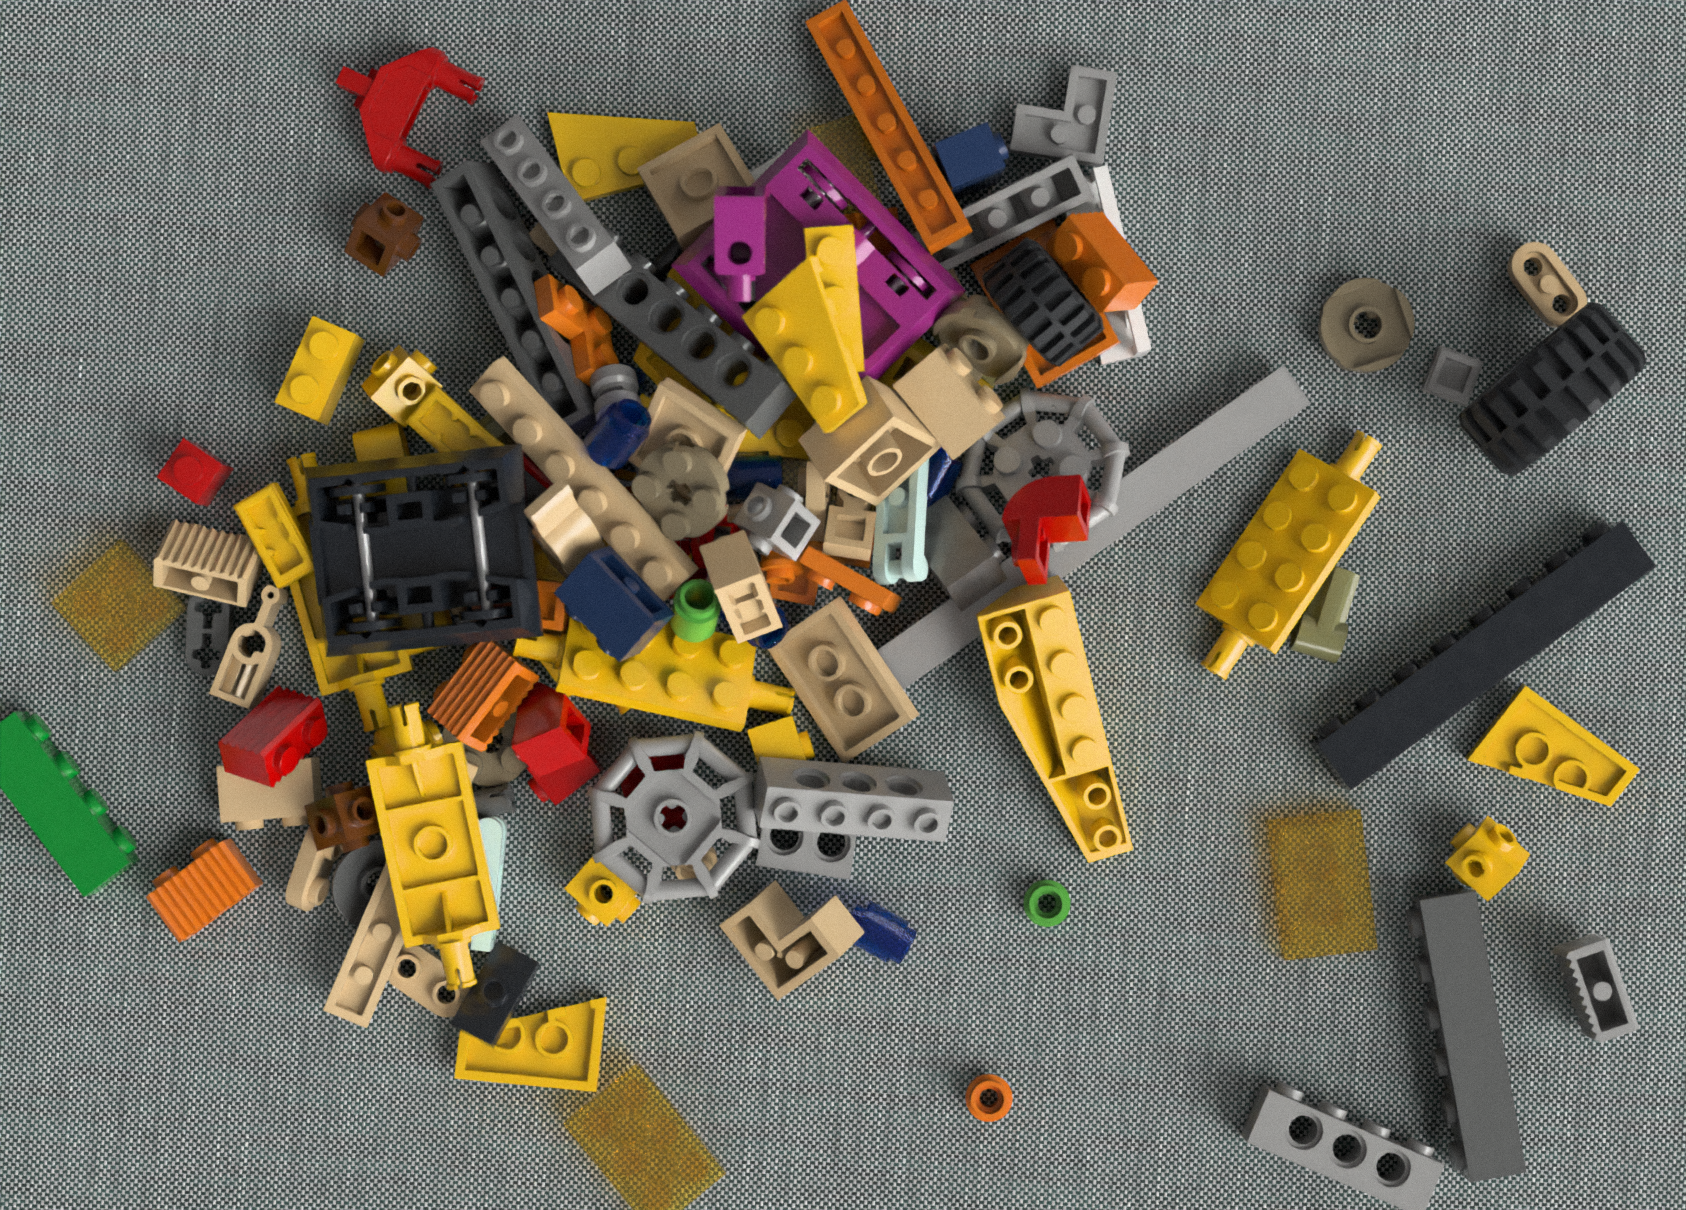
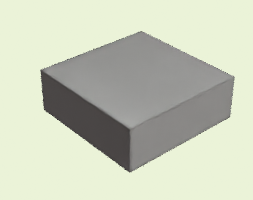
(1452, 376)

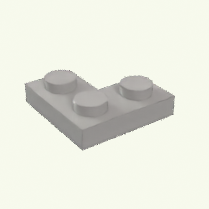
(1076, 129)

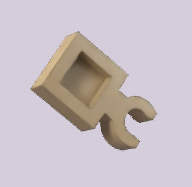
(817, 496)
(849, 528)

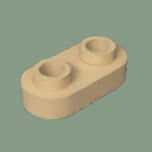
(1550, 282)
(310, 874)
(426, 981)

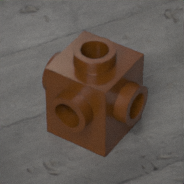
(384, 234)
(343, 817)

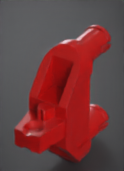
(392, 101)

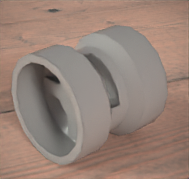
(612, 385)

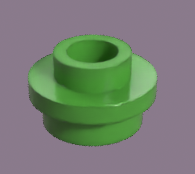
(1051, 917)

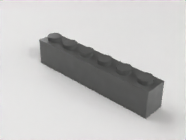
(1467, 1034)

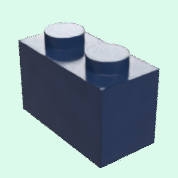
(971, 159)
(613, 603)

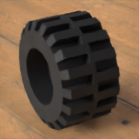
(1042, 302)

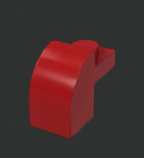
(1045, 513)

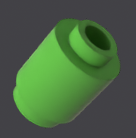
(695, 611)

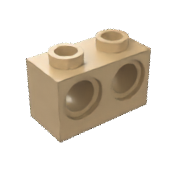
(740, 586)

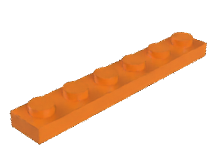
(889, 127)

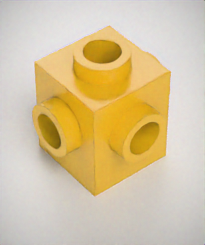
(401, 382)
(1486, 857)
(593, 904)

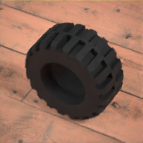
(1552, 389)

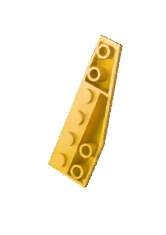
(1053, 709)

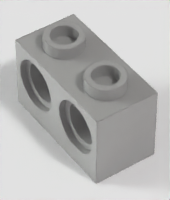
(806, 855)

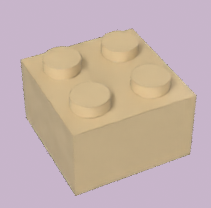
(873, 447)

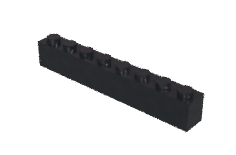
(1481, 654)

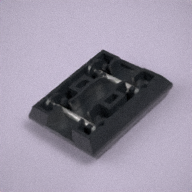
(423, 551)

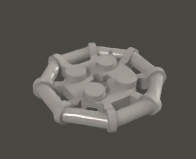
(1044, 443)
(645, 818)

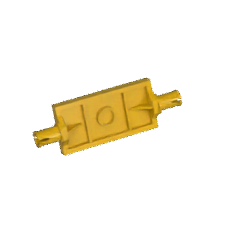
(1287, 551)
(358, 672)
(671, 677)
(433, 844)

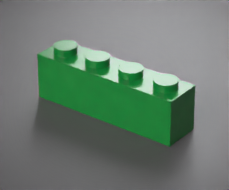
(60, 807)

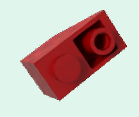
(549, 731)

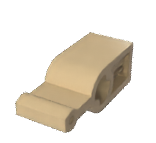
(562, 528)
(245, 676)

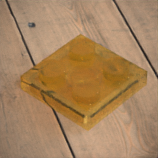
(118, 606)

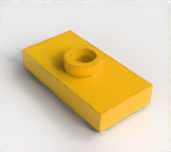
(449, 425)
(276, 535)

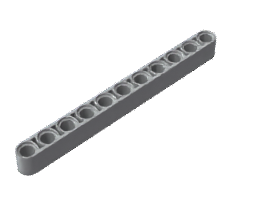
(1139, 497)

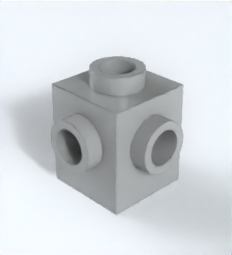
(776, 521)

